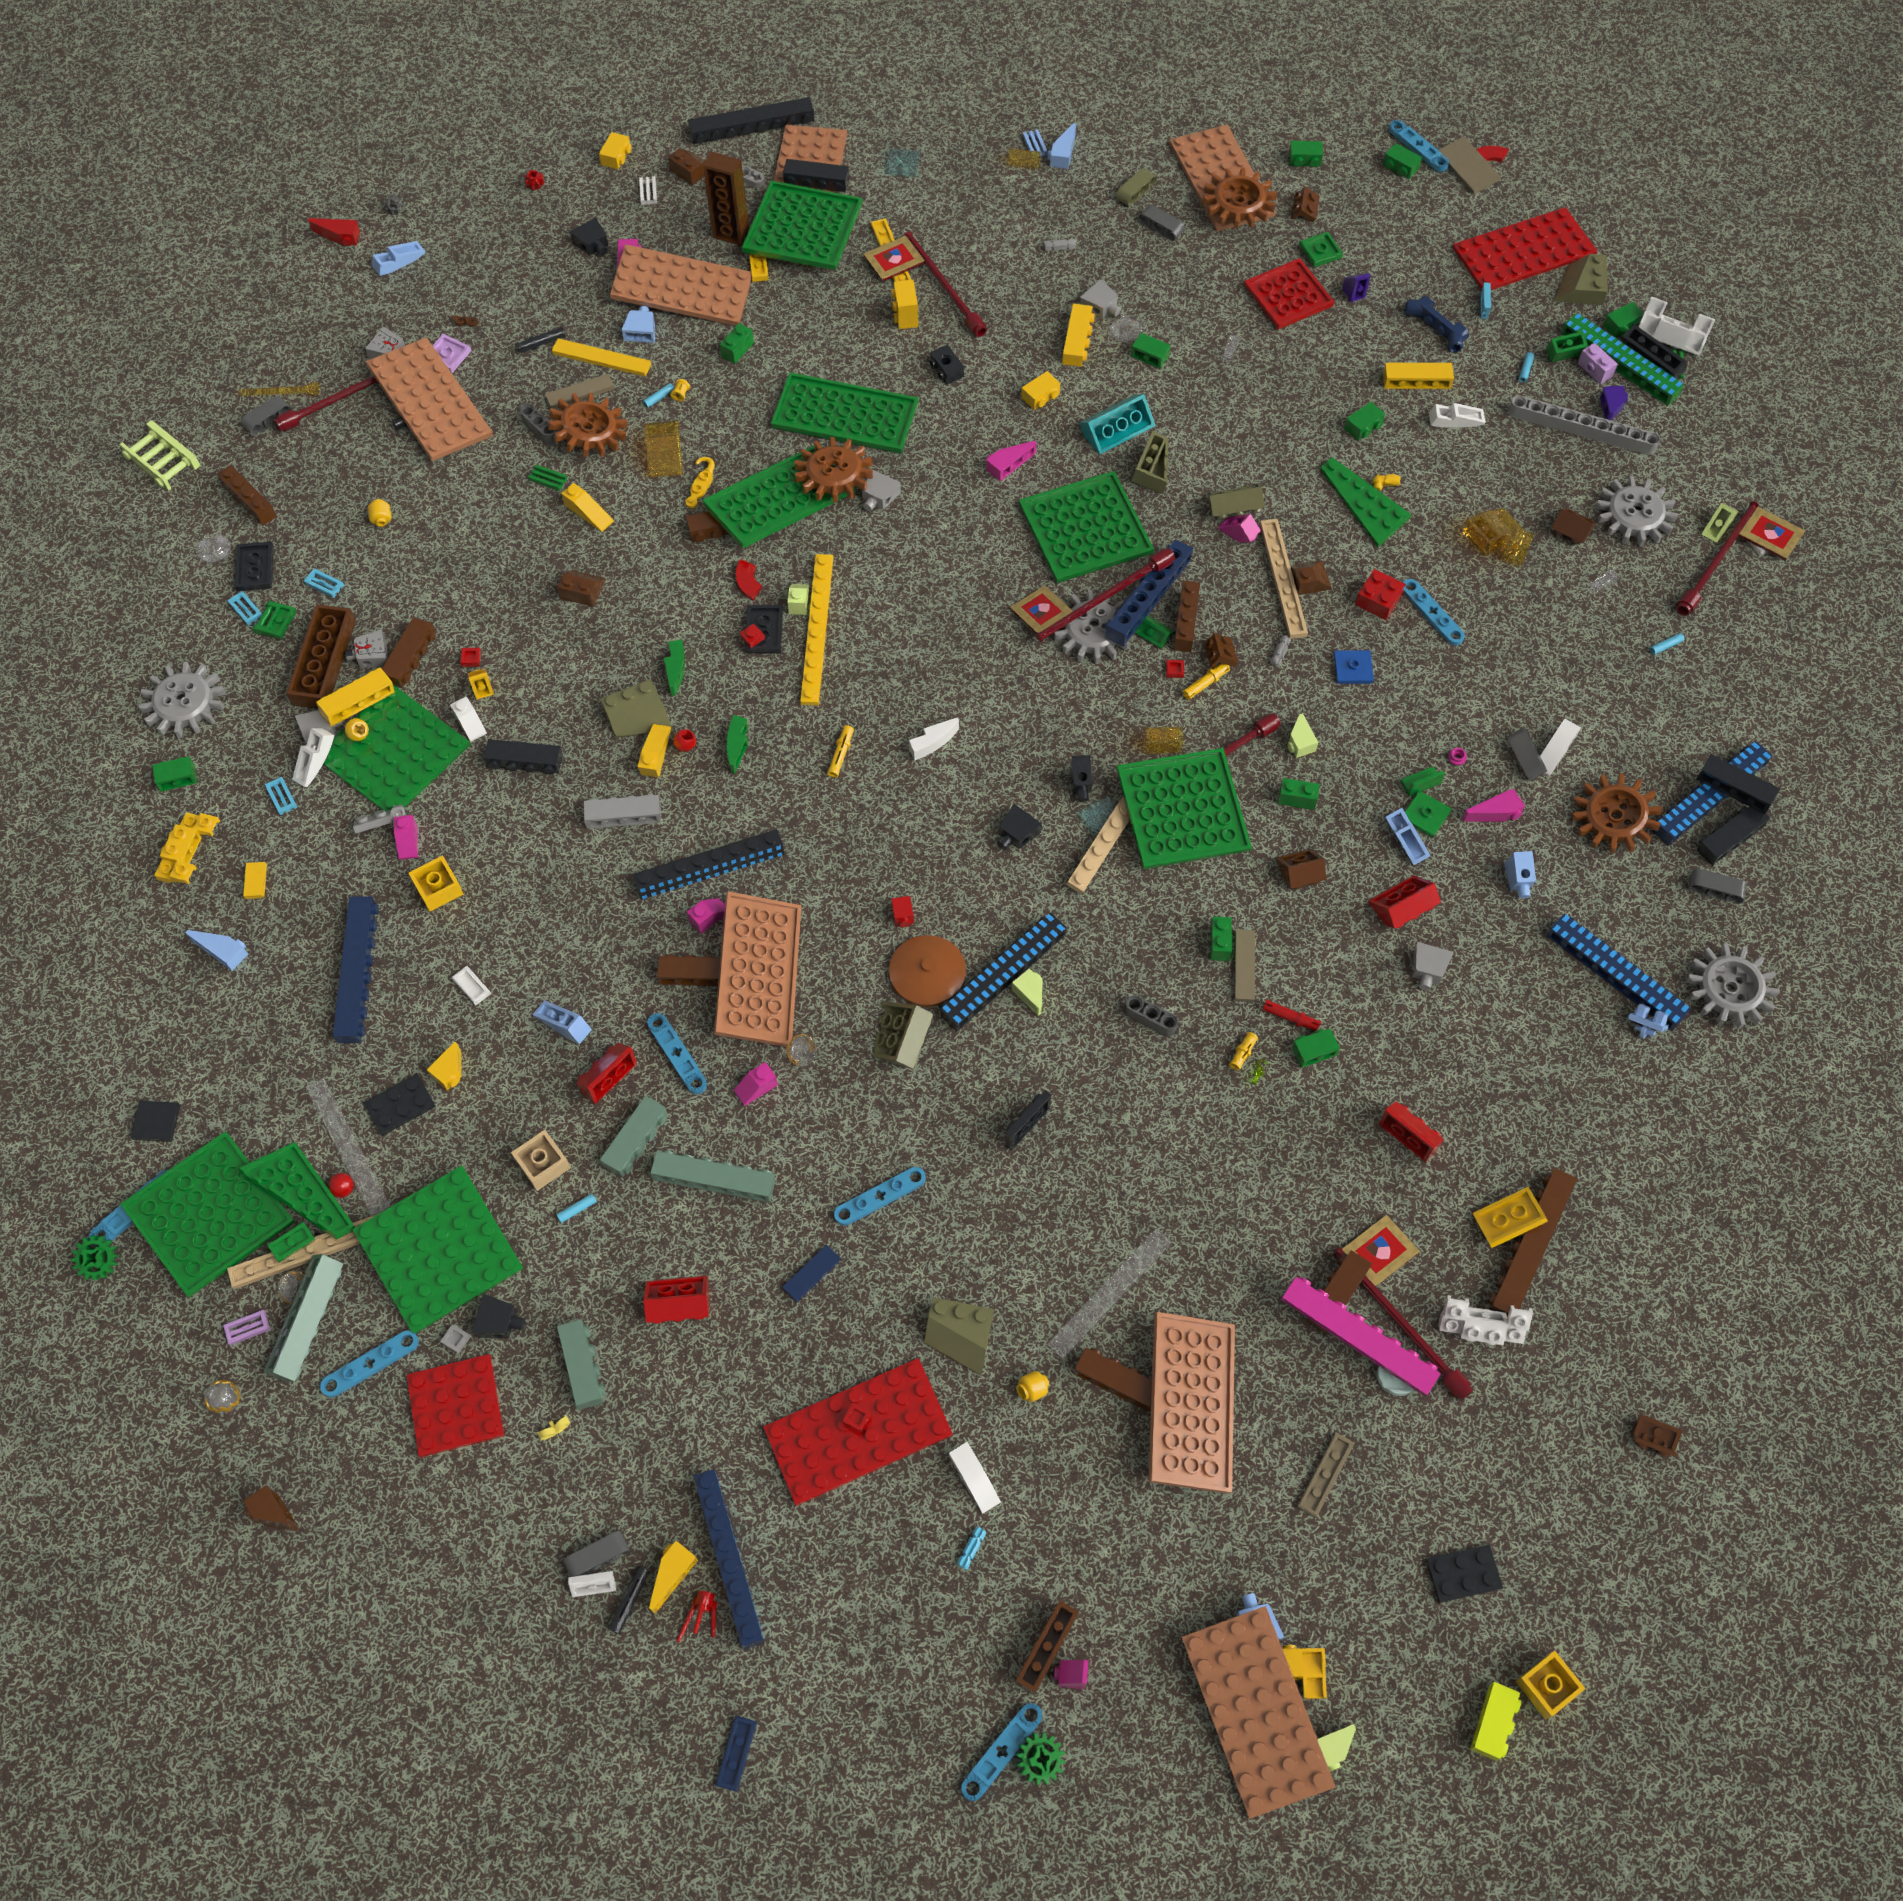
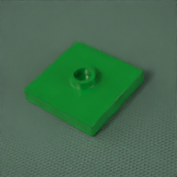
(1321, 249)
(1427, 814)

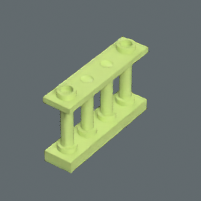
(166, 441)

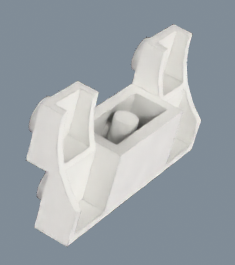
(1674, 332)
(1483, 1324)

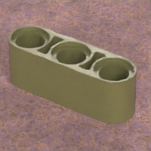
(1136, 186)

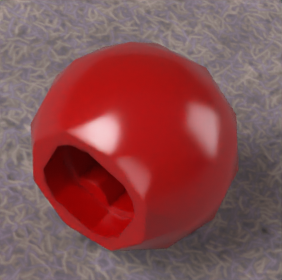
(684, 740)
(341, 1185)

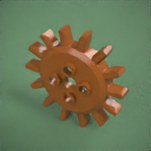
(1241, 189)
(593, 416)
(833, 480)
(1611, 799)

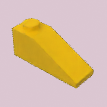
(586, 507)
(654, 751)
(672, 1570)

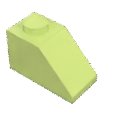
(1719, 522)
(798, 599)
(1302, 738)
(1029, 990)
(1336, 1746)

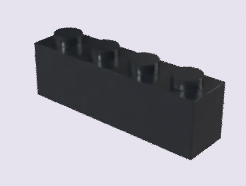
(816, 175)
(1654, 351)
(523, 756)
(1738, 784)
(1732, 834)

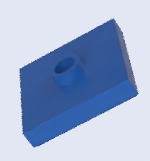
(1353, 667)

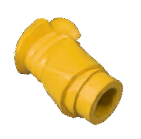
(1385, 480)

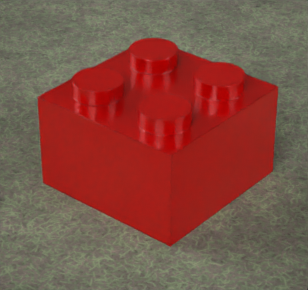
(1380, 594)

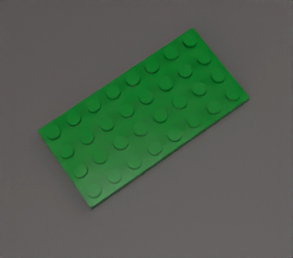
(845, 412)
(765, 502)

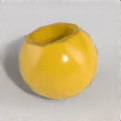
(356, 729)

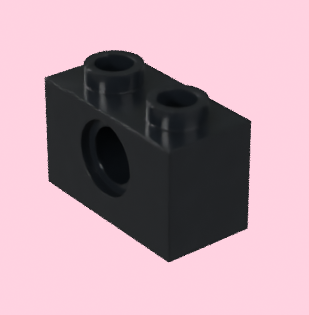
(946, 364)

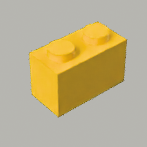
(615, 150)
(1040, 390)

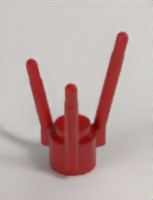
(702, 1604)

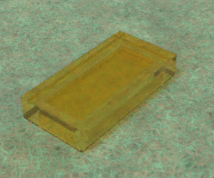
(1024, 158)

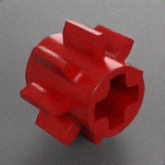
(534, 179)

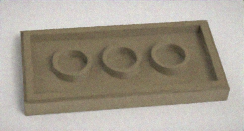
(1469, 165)

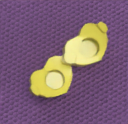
(555, 1429)

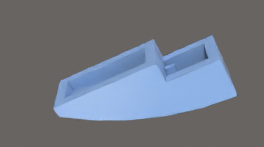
(396, 257)
(1407, 836)

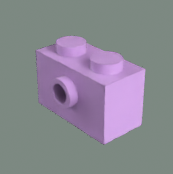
(1597, 363)

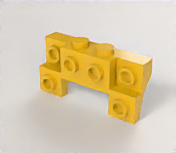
(181, 847)
(1310, 1667)

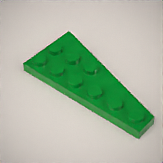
(1369, 506)
(296, 1184)

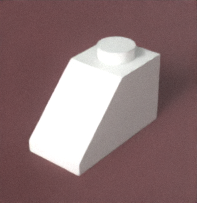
(468, 718)

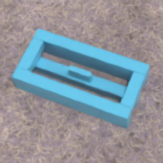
(1485, 300)
(339, 584)
(251, 617)
(287, 807)

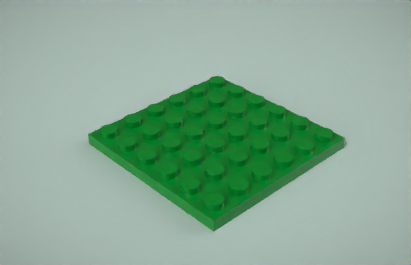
(802, 225)
(1086, 526)
(400, 753)
(1183, 808)
(206, 1214)
(437, 1249)

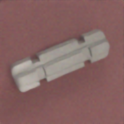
(1059, 244)
(1280, 651)

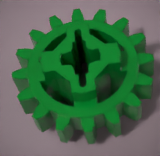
(85, 1257)
(1049, 1756)

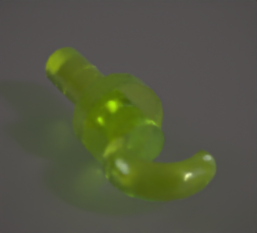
(1259, 1071)

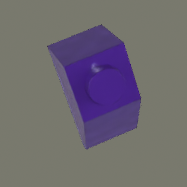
(1356, 286)
(1613, 400)

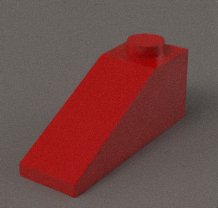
(337, 230)

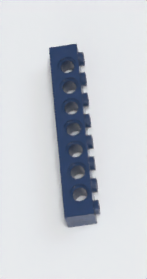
(1146, 596)

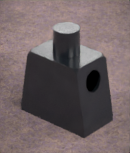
(590, 238)
(1081, 776)
(1018, 828)
(496, 1319)

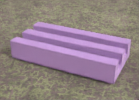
(244, 1336)

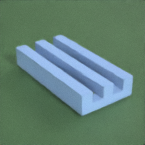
(1031, 135)

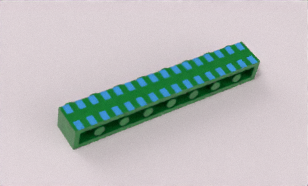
(1629, 363)

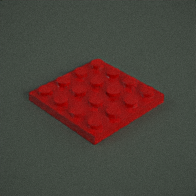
(1289, 293)
(455, 1405)

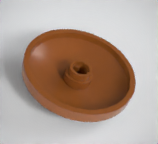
(927, 971)

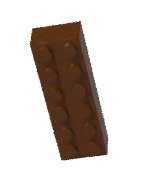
(726, 198)
(321, 655)

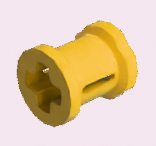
(680, 390)

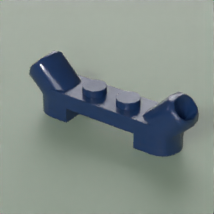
(1423, 308)

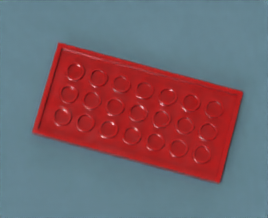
(1524, 249)
(823, 1453)

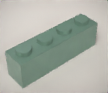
(634, 1136)
(580, 1364)

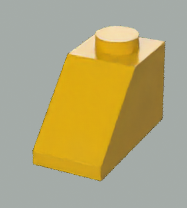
(480, 683)
(447, 1067)

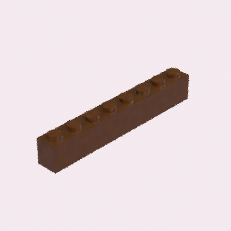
(1533, 1243)

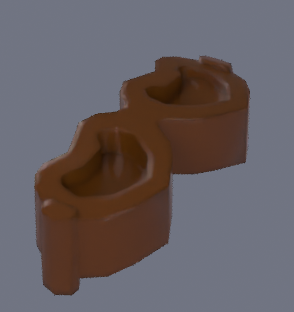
(471, 322)

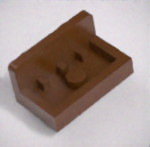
(1305, 204)
(1221, 650)
(1657, 1435)

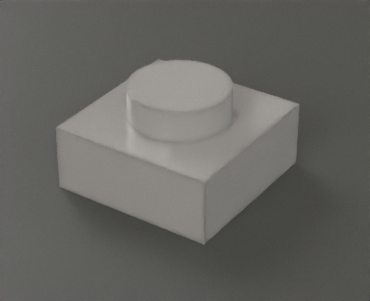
(455, 1339)

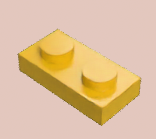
(758, 268)

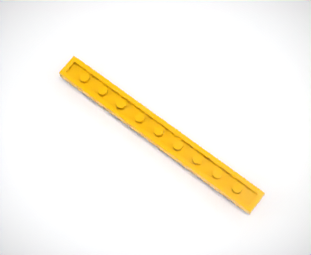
(817, 630)

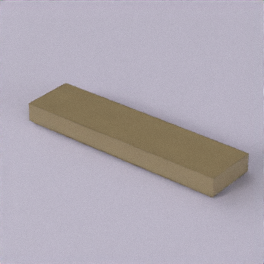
(596, 386)
(1245, 965)
(1325, 1475)

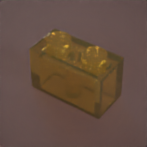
(1163, 740)

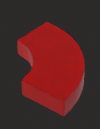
(1493, 153)
(746, 580)

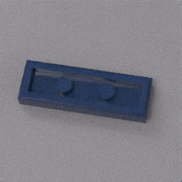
(811, 1273)
(736, 1753)

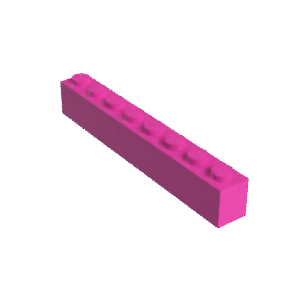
(1360, 1336)

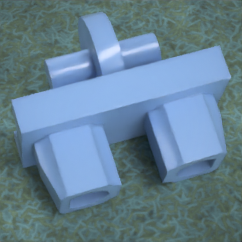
(1657, 1023)

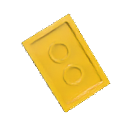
(1510, 1217)

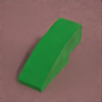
(675, 665)
(736, 741)

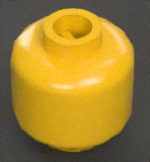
(379, 512)
(1032, 1386)

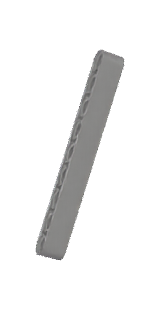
(1584, 425)

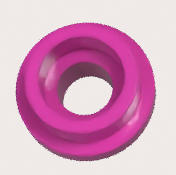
(1457, 752)

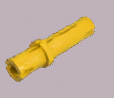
(1211, 676)
(846, 734)

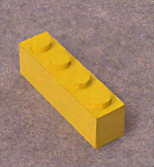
(1077, 335)
(1418, 375)
(355, 697)

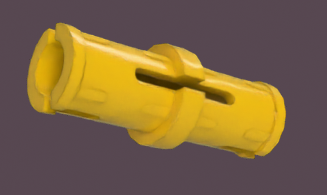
(1243, 1051)

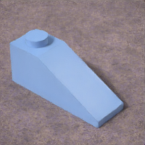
(1062, 149)
(220, 947)
(563, 1021)

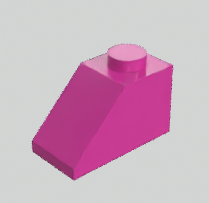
(1241, 528)
(406, 837)
(706, 914)
(756, 1084)
(1072, 1673)

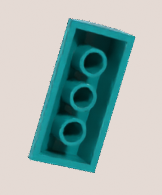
(1118, 423)

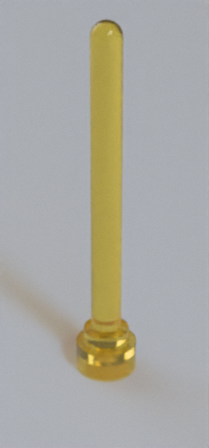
(312, 388)

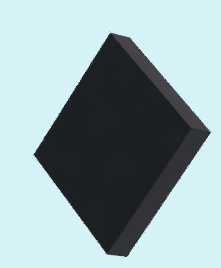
(155, 1121)

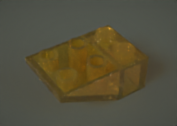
(663, 448)
(1489, 529)

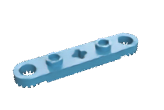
(1414, 140)
(1440, 620)
(684, 1064)
(866, 1202)
(117, 1221)
(357, 1372)
(990, 1765)

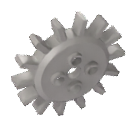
(1637, 522)
(1094, 640)
(177, 712)
(1729, 969)

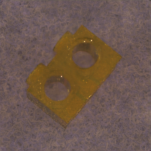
(1516, 547)

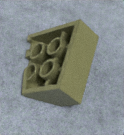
(1585, 281)
(1237, 502)
(635, 710)
(901, 1033)
(959, 1331)

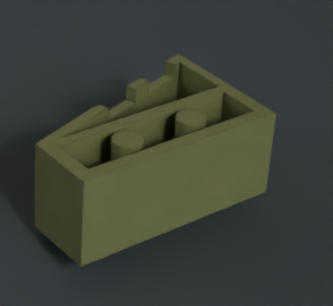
(1153, 465)

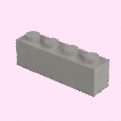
(622, 811)

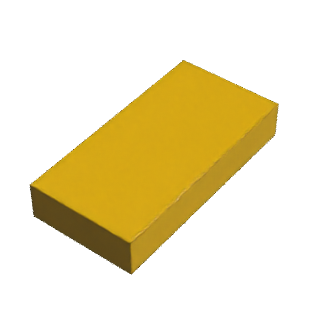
(255, 880)

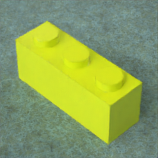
(1496, 1721)

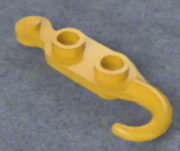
(701, 482)

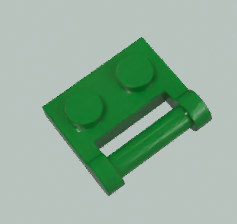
(278, 622)

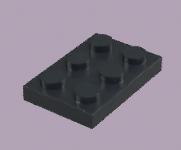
(254, 566)
(770, 622)
(399, 1104)
(1028, 1119)
(1464, 1573)

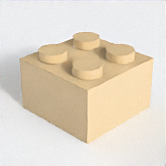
(540, 1160)

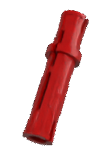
(1299, 1019)

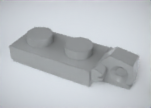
(378, 819)

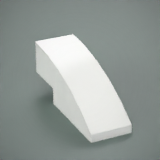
(1456, 416)
(933, 738)
(1559, 745)
(312, 756)
(974, 1477)

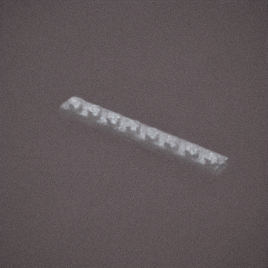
(348, 1147)
(1109, 1294)

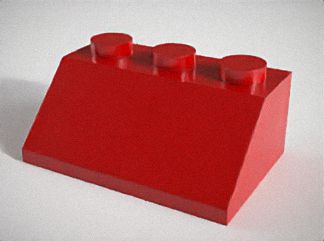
(1405, 901)
(606, 1072)
(1411, 1131)
(676, 1299)

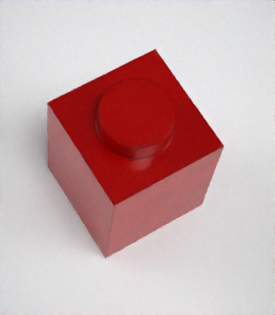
(902, 911)

